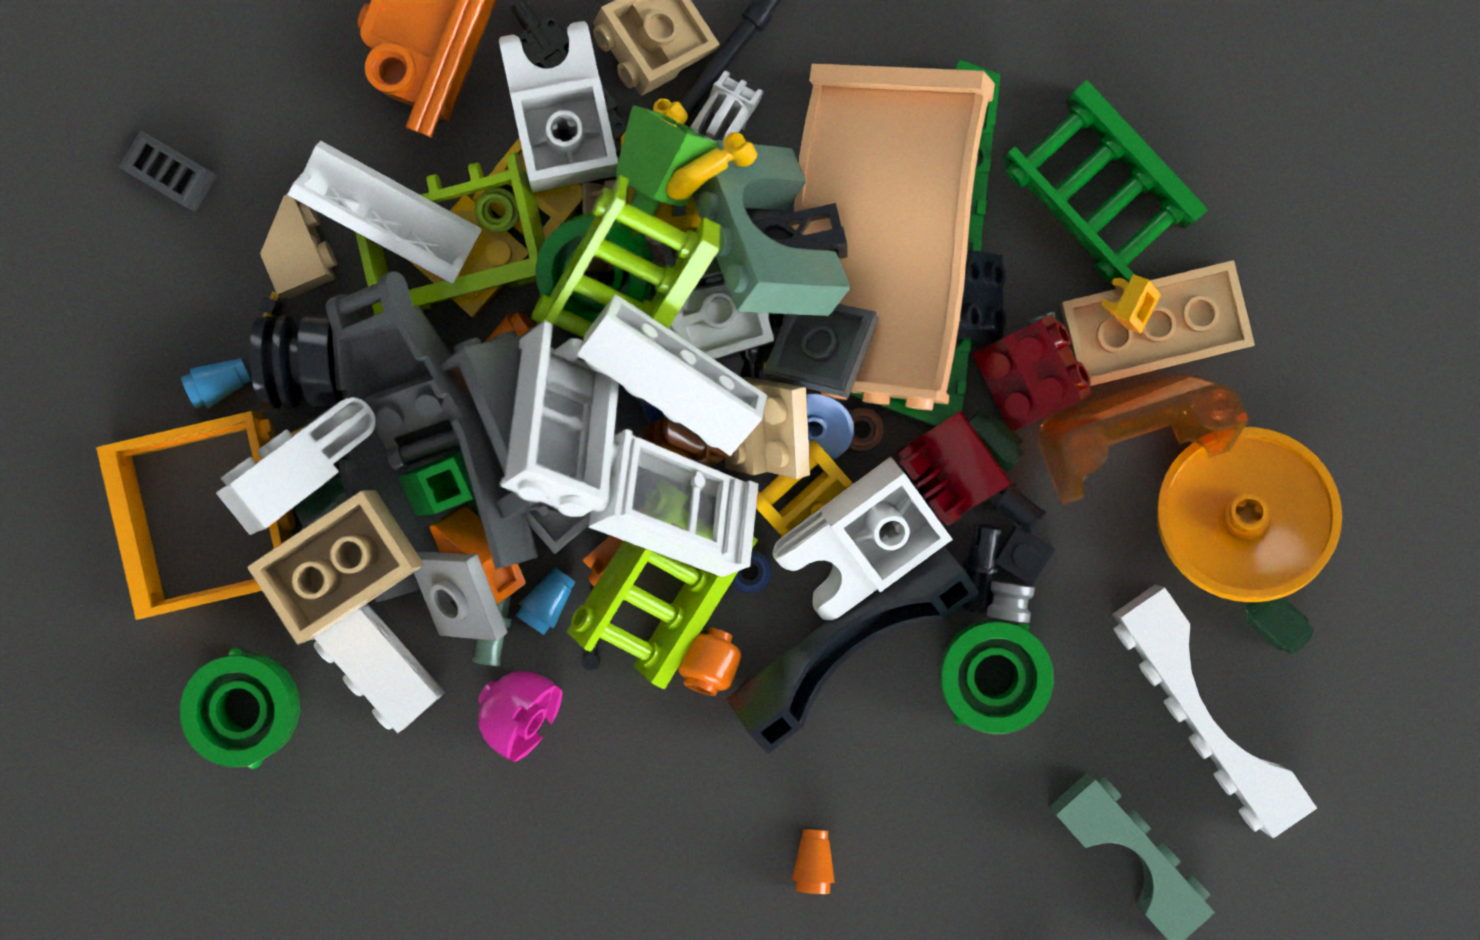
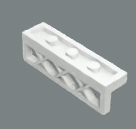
(385, 212)

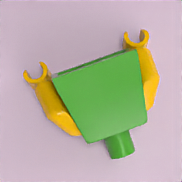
(671, 159)

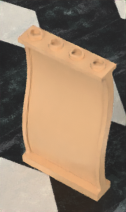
(901, 168)

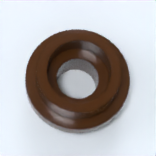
(875, 425)

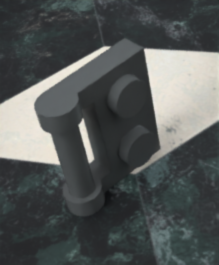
(406, 410)

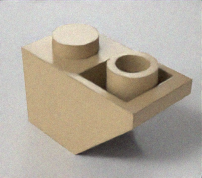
(295, 252)

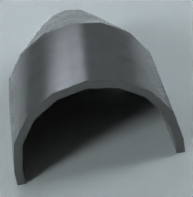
(393, 351)

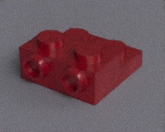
(1033, 372)

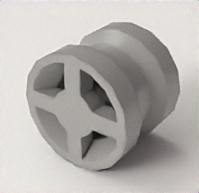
(1010, 601)

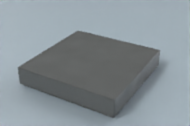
(822, 350)

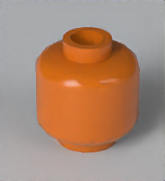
(710, 662)

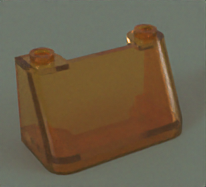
(1079, 437)

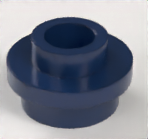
(762, 578)

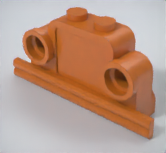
(422, 52)

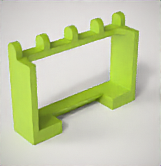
(508, 275)

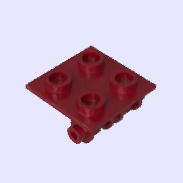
(952, 468)

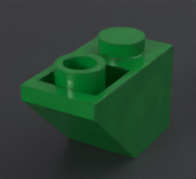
(438, 485)

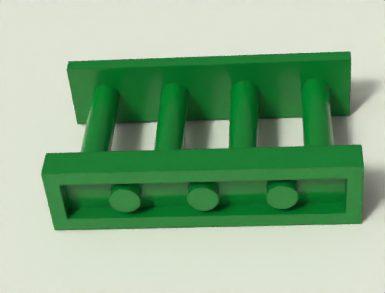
(1116, 143)

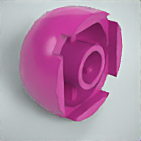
(515, 711)

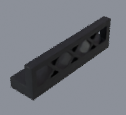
(827, 240)

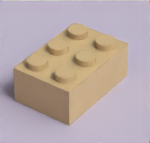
(335, 565)

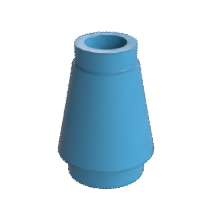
(215, 381)
(546, 601)

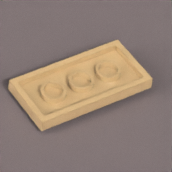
(1193, 319)

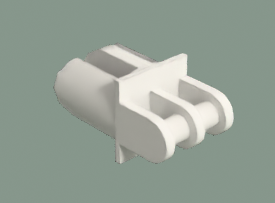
(730, 103)

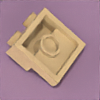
(652, 39)
(780, 438)

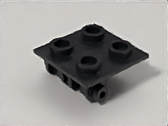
(982, 299)

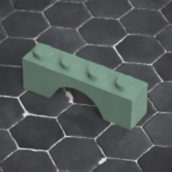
(1166, 897)

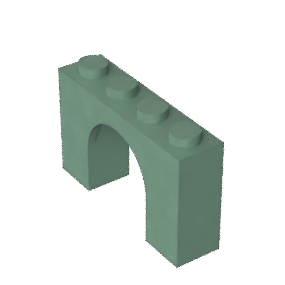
(756, 268)

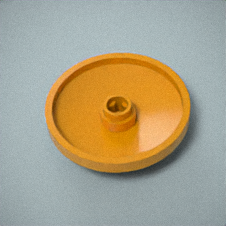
(1251, 517)

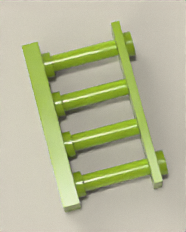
(672, 283)
(679, 621)

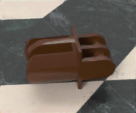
(682, 441)

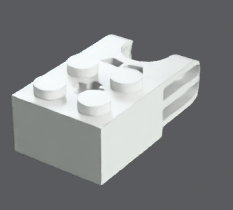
(557, 100)
(294, 465)
(853, 539)

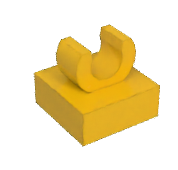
(1135, 304)

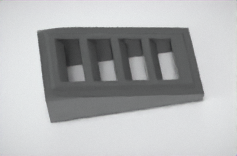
(196, 187)

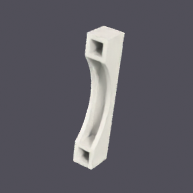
(1161, 635)

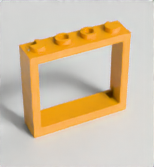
(131, 521)

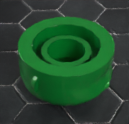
(560, 248)
(1028, 691)
(207, 719)

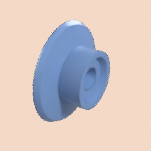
(836, 424)

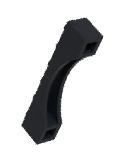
(781, 695)

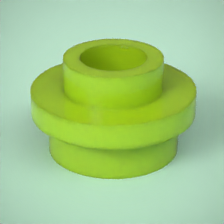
(487, 219)

